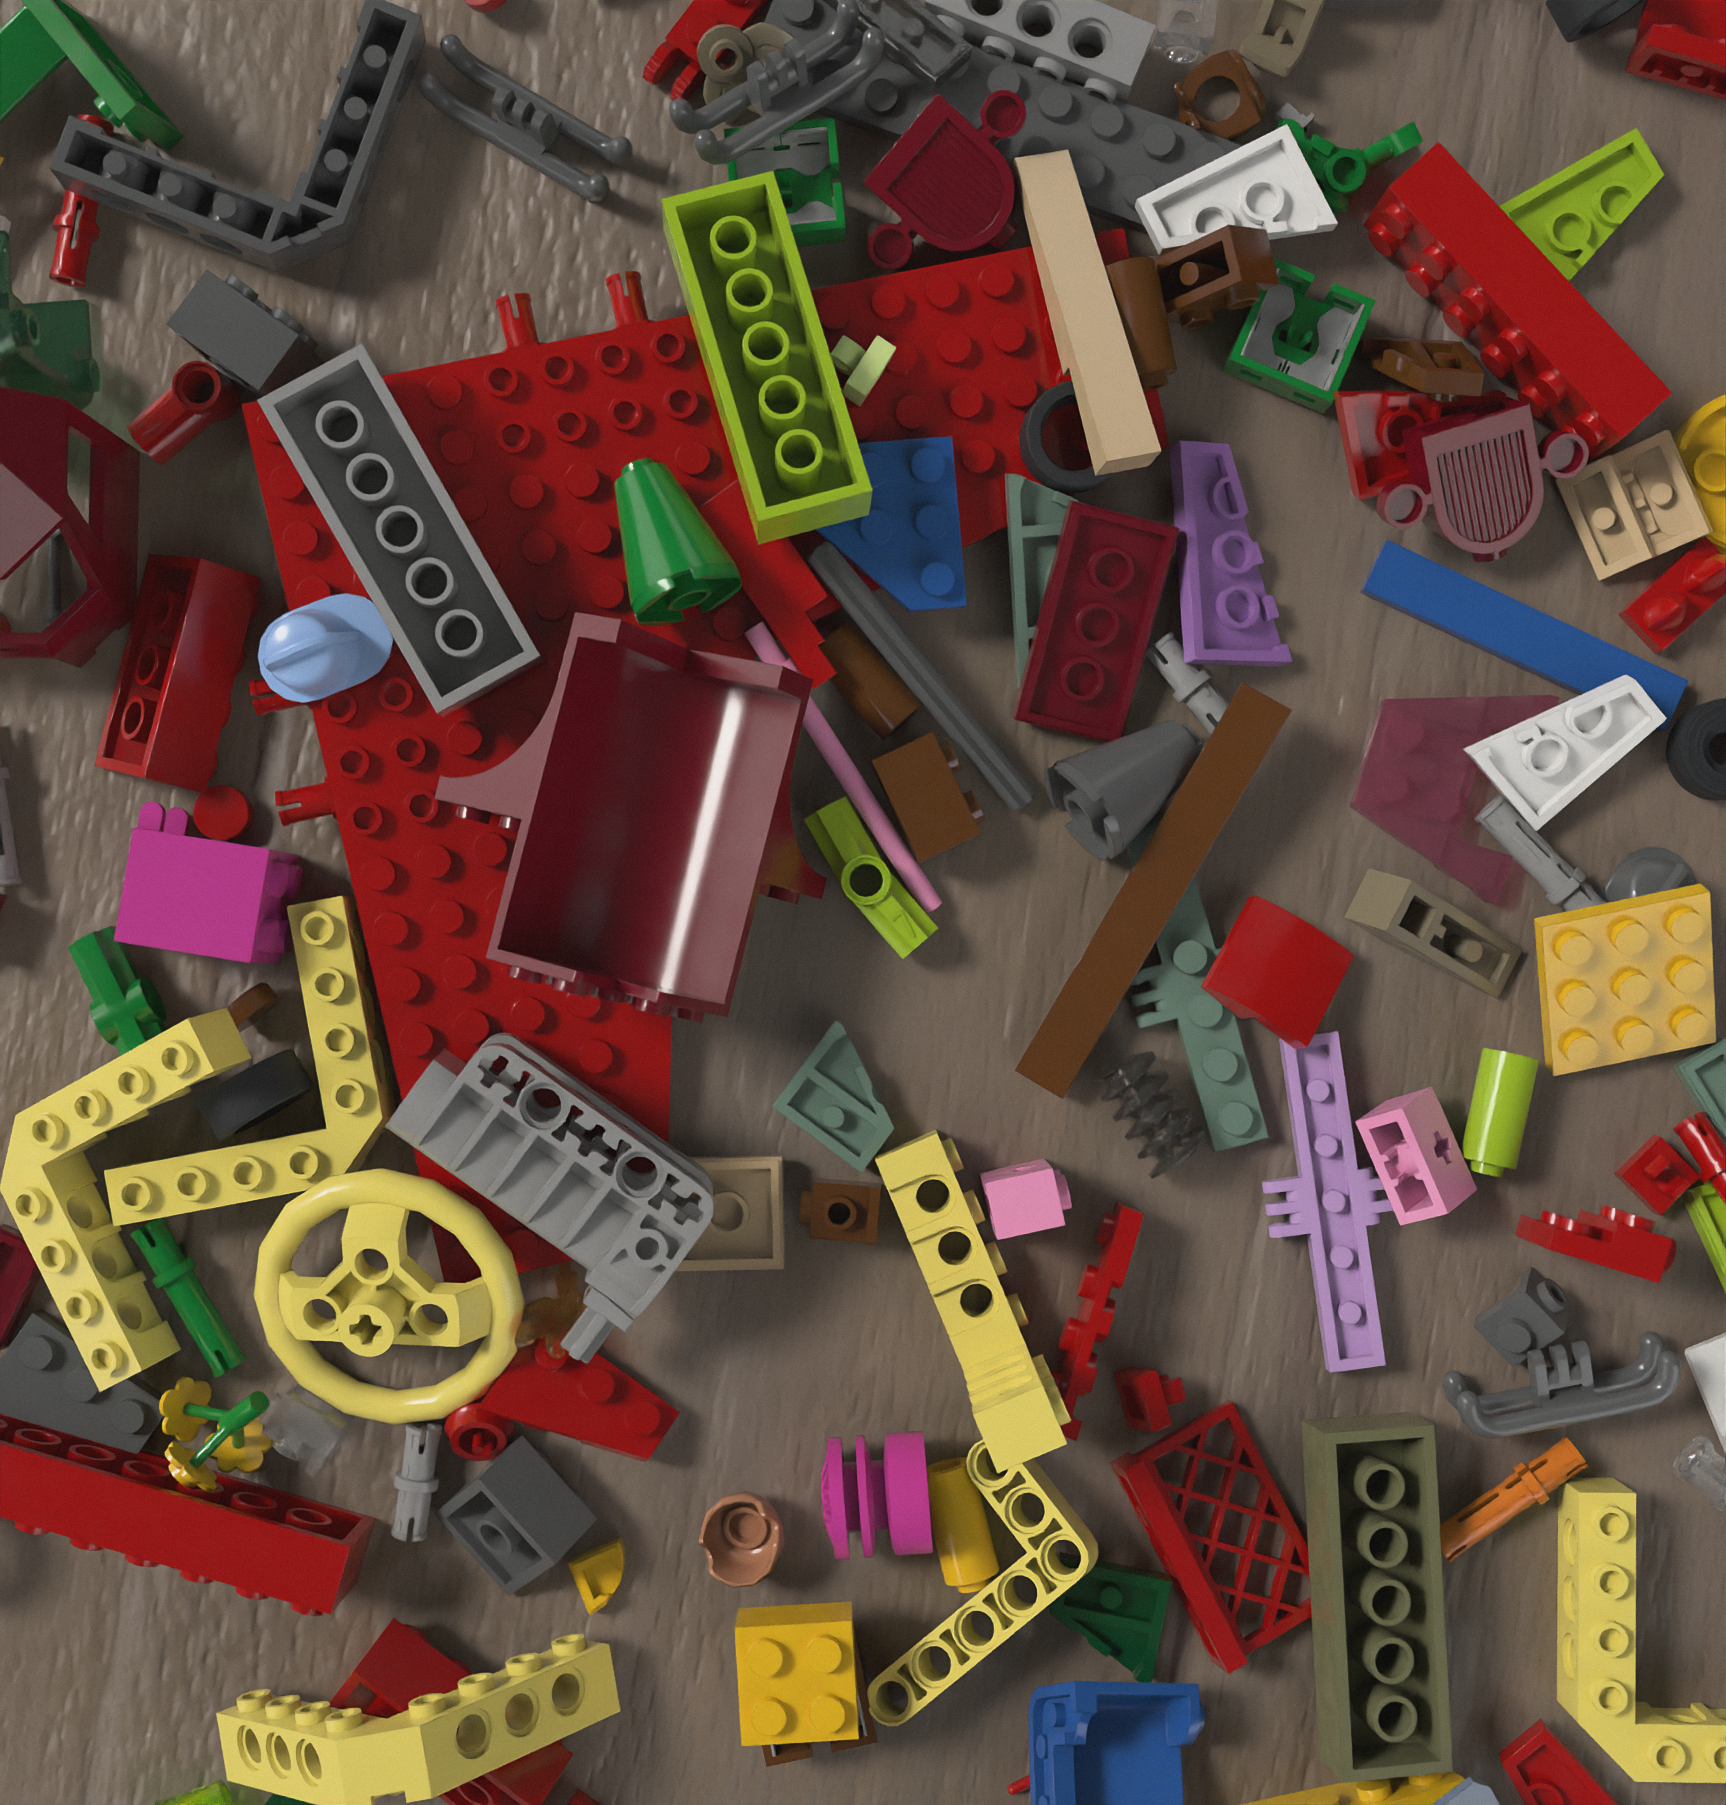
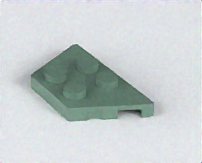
(1034, 528)

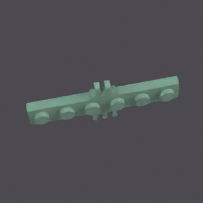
(1203, 1023)

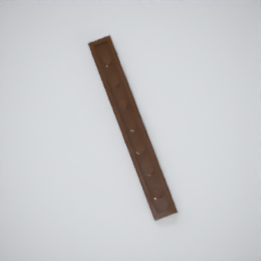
(1153, 889)

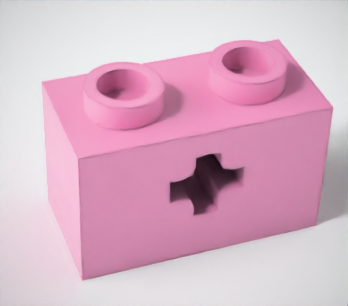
(1416, 1156)
(1025, 1198)

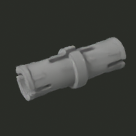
(1188, 681)
(416, 1481)

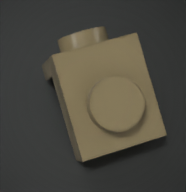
(1281, 34)

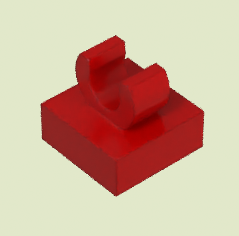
(1657, 1175)
(1146, 1397)

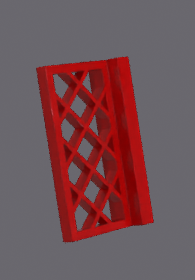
(1176, 1545)

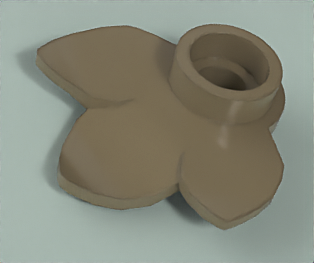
(749, 47)

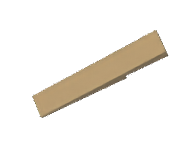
(1085, 315)

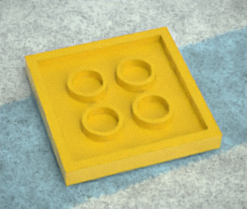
(1626, 979)

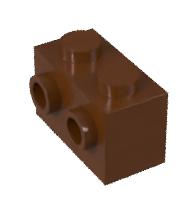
(1216, 274)
(927, 796)

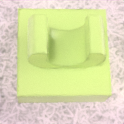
(861, 365)

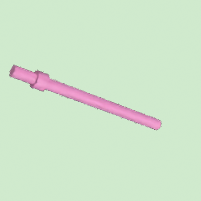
(851, 780)

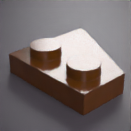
(1430, 366)

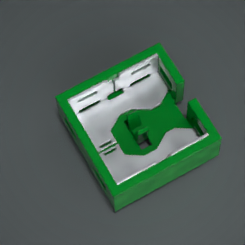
(803, 165)
(1283, 366)

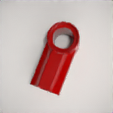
(179, 416)

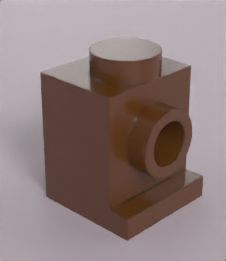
(859, 1196)

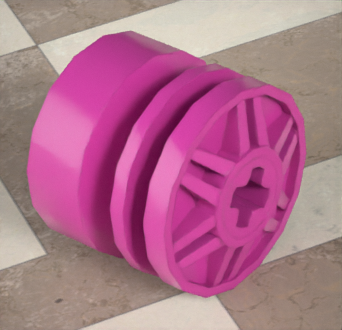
(878, 1495)

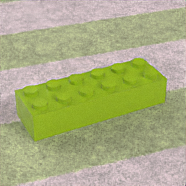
(766, 357)

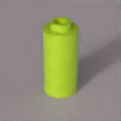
(1498, 1111)

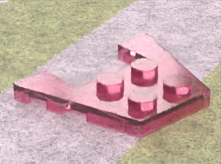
(1421, 778)

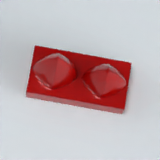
(1678, 596)

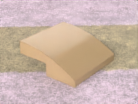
(1634, 505)

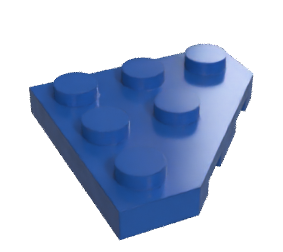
(912, 527)

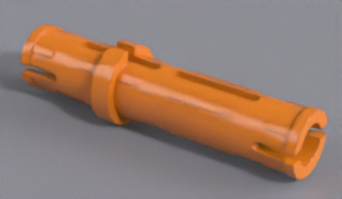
(1516, 1493)

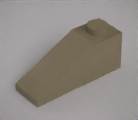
(1432, 931)

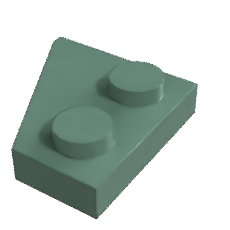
(837, 1101)

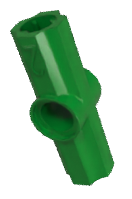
(123, 1003)

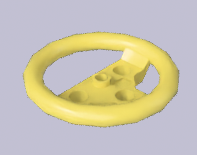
(386, 1304)

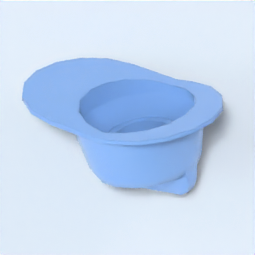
(324, 648)

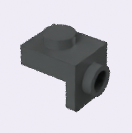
(1525, 1318)

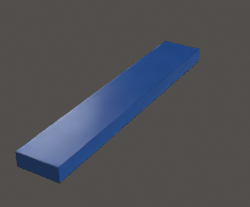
(1511, 628)

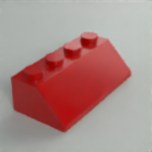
(178, 671)
(405, 1667)

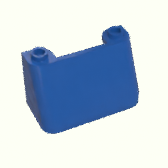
(1111, 1742)

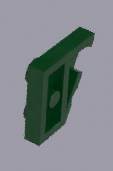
(1117, 1612)

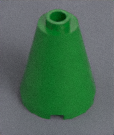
(668, 547)

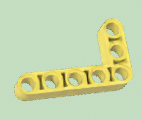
(998, 1598)

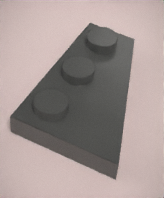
(52, 1387)

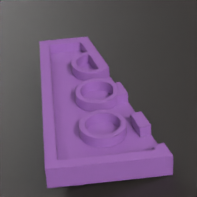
(1220, 584)

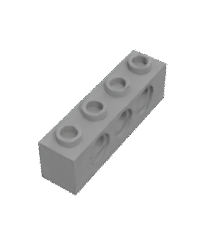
(1116, 34)

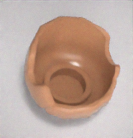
(742, 1539)

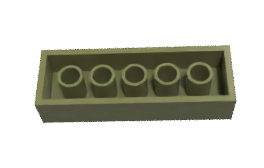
(1377, 1596)

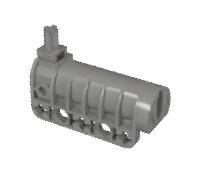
(559, 1178)

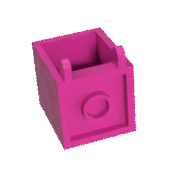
(205, 892)

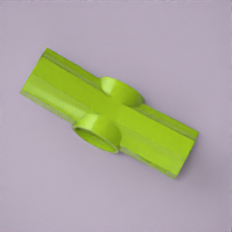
(846, 848)

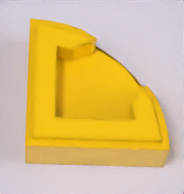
(599, 1573)

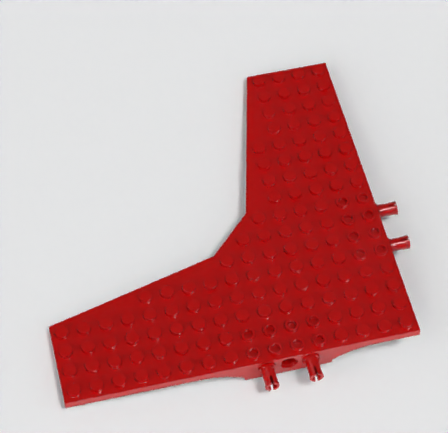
(532, 467)

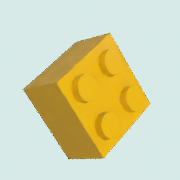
(796, 1673)

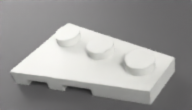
(1251, 187)
(1566, 748)

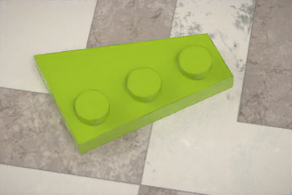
(1586, 201)

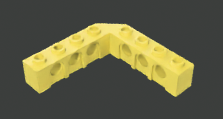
(350, 1078)
(61, 1211)
(1008, 1389)
(1600, 1645)
(355, 1757)

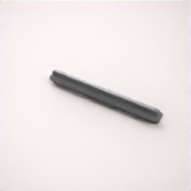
(920, 675)

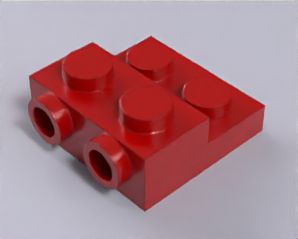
(1606, 1239)

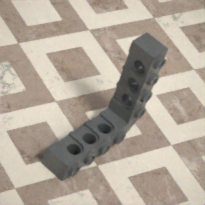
(260, 225)

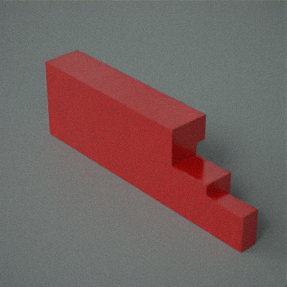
(775, 581)

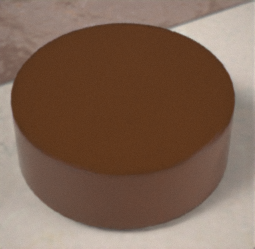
(252, 1005)

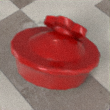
(477, 1434)

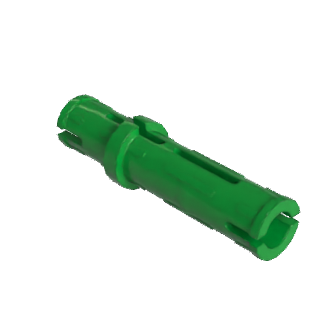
(188, 1296)

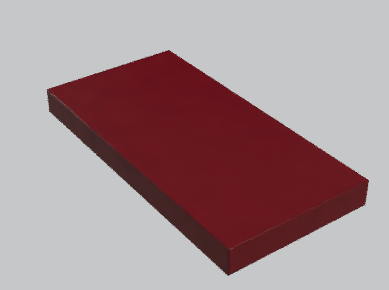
(1095, 622)

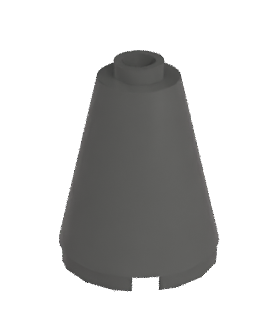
(1121, 784)

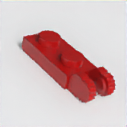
(686, 34)

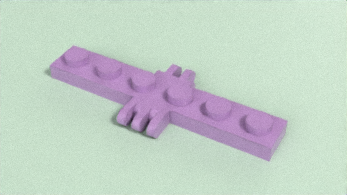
(1331, 1204)

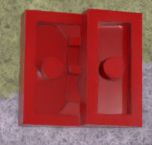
(1277, 971)

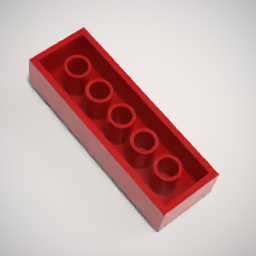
(1512, 303)

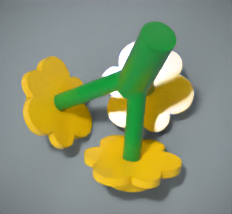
(234, 1444)

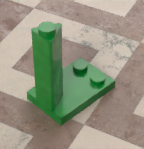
(51, 32)

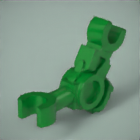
(1344, 170)

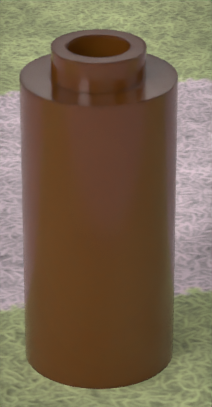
(1144, 318)
(868, 681)

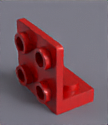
(1682, 45)

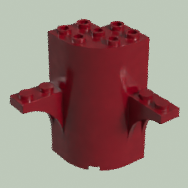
(645, 820)

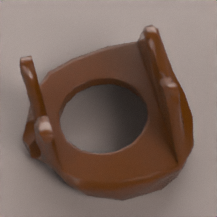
(1251, 105)

